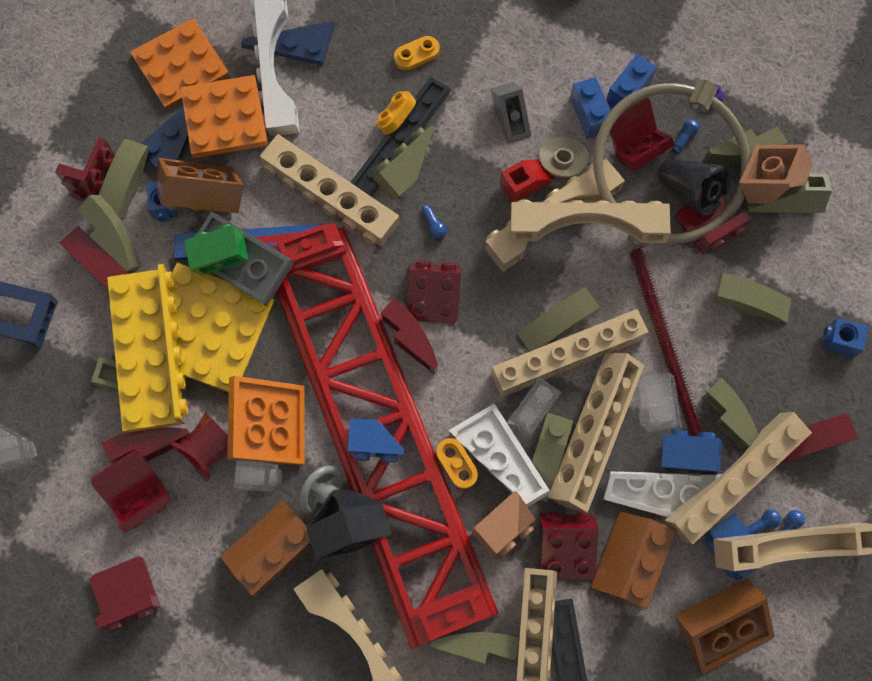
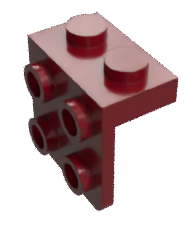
(637, 136)
(90, 180)
(692, 220)
(434, 291)
(131, 490)
(569, 544)
(124, 594)

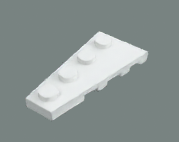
(500, 452)
(655, 491)

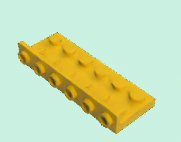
(147, 350)

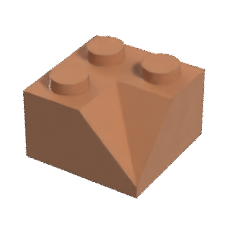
(773, 171)
(504, 525)

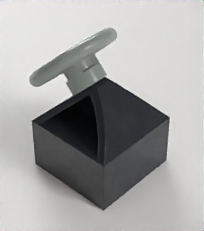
(342, 518)

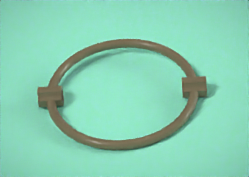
(700, 99)

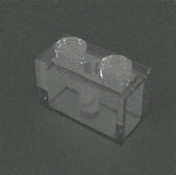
(659, 403)
(533, 408)
(257, 476)

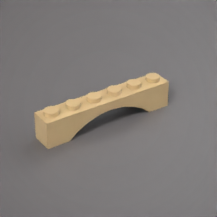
(583, 188)
(642, 221)
(708, 506)
(773, 547)
(323, 600)

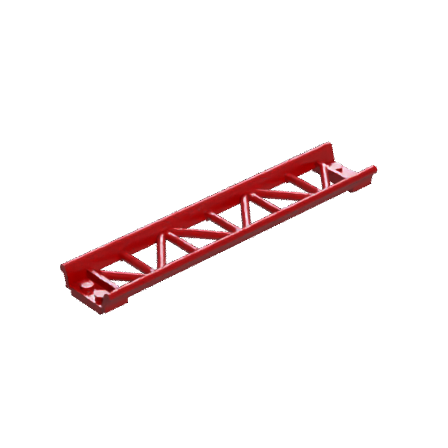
(433, 616)

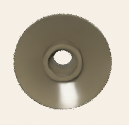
(566, 149)

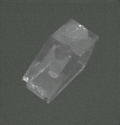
(15, 451)

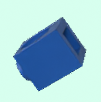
(157, 211)
(855, 335)

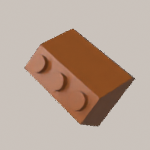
(198, 186)
(268, 549)
(633, 560)
(726, 625)

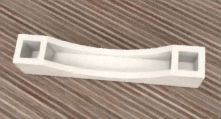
(279, 108)

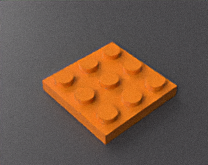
(179, 60)
(223, 116)
(266, 421)

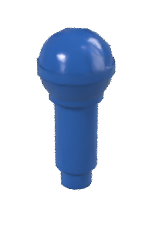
(689, 129)
(437, 229)
(770, 519)
(794, 520)

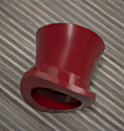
(204, 446)

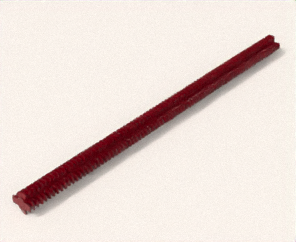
(666, 343)

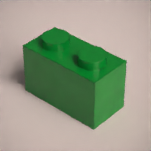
(216, 250)

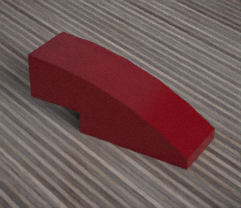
(91, 256)
(409, 335)
(824, 436)
(148, 442)

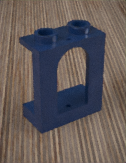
(40, 319)

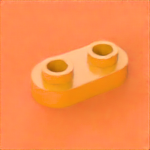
(417, 53)
(396, 112)
(458, 463)

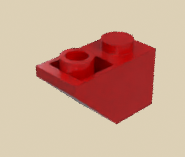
(524, 179)

